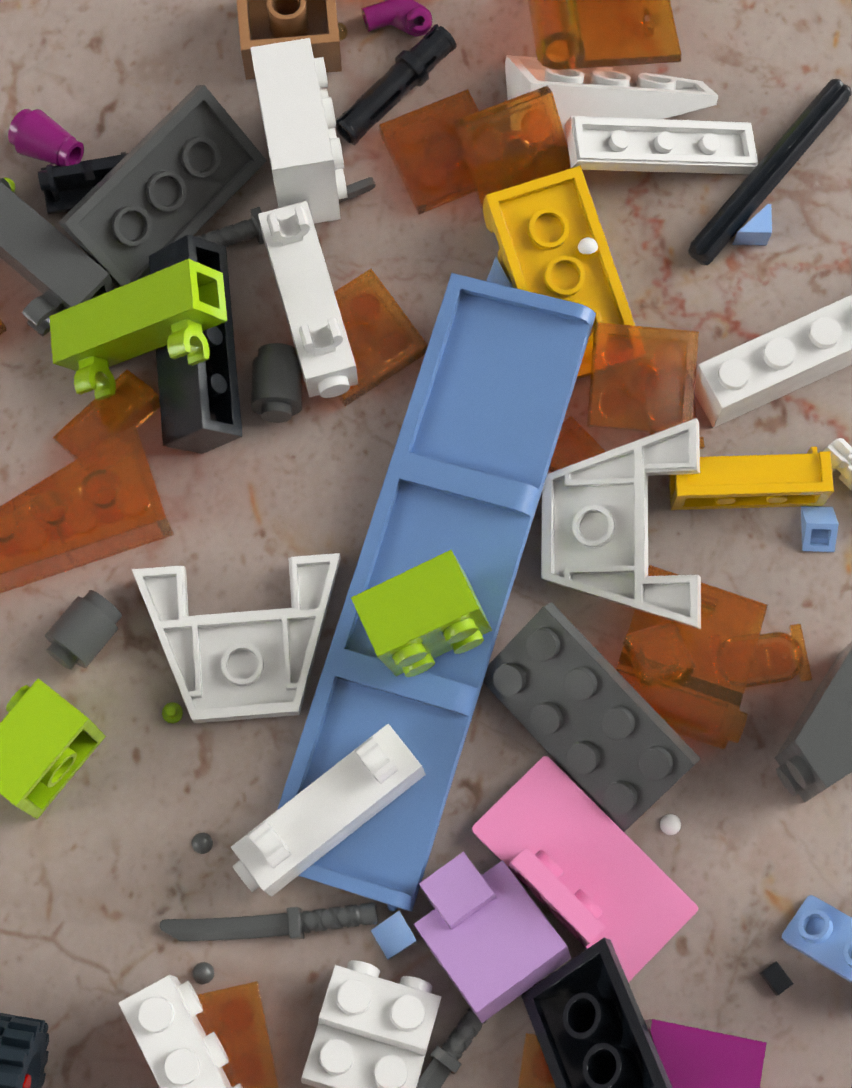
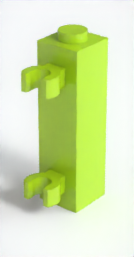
(138, 318)

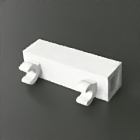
(308, 300)
(326, 812)

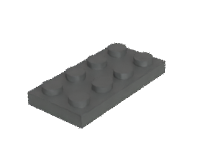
(164, 187)
(588, 717)

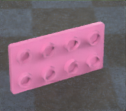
(584, 866)

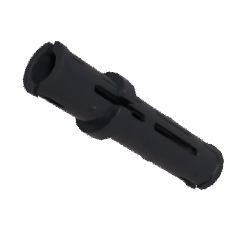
(410, 70)

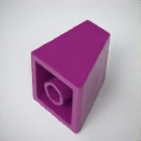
(707, 1057)

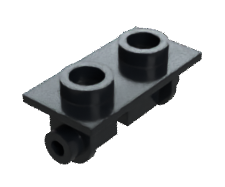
(69, 184)

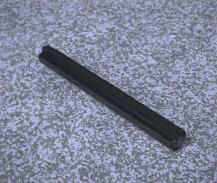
(769, 172)

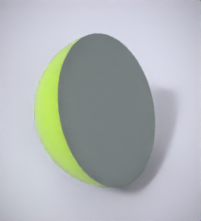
(8, 183)

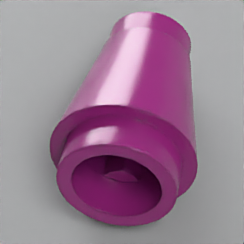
(43, 139)

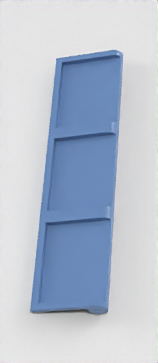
(457, 481)

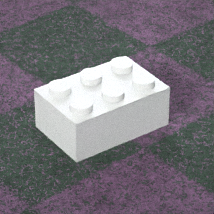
(296, 123)

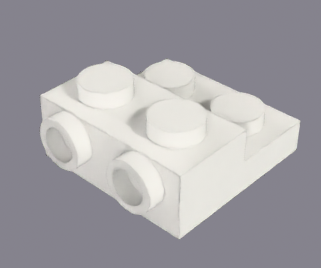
(371, 1030)

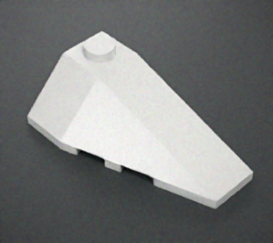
(608, 91)

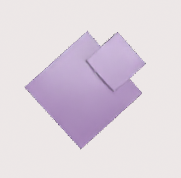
(487, 934)

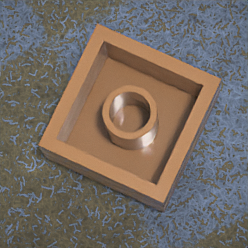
(288, 20)

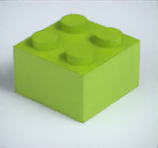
(422, 615)
(42, 746)

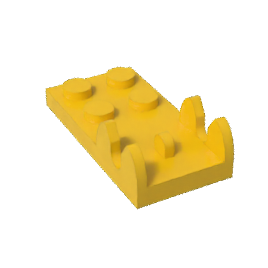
(539, 241)

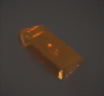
(106, 418)

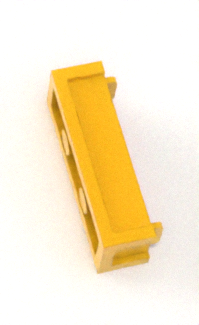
(755, 482)

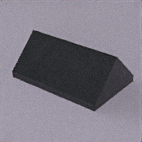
(593, 1025)

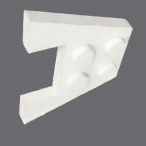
(600, 525)
(247, 659)

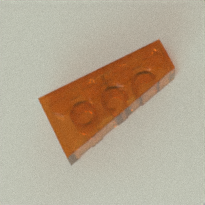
(82, 513)

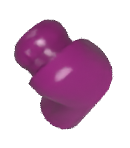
(402, 14)

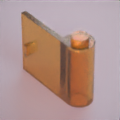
(603, 33)
(709, 700)

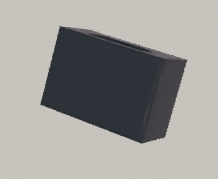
(776, 978)

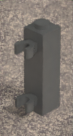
(46, 261)

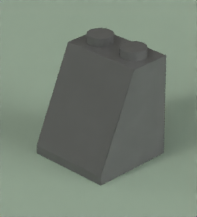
(821, 741)

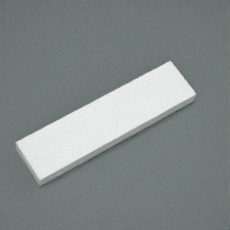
(660, 145)

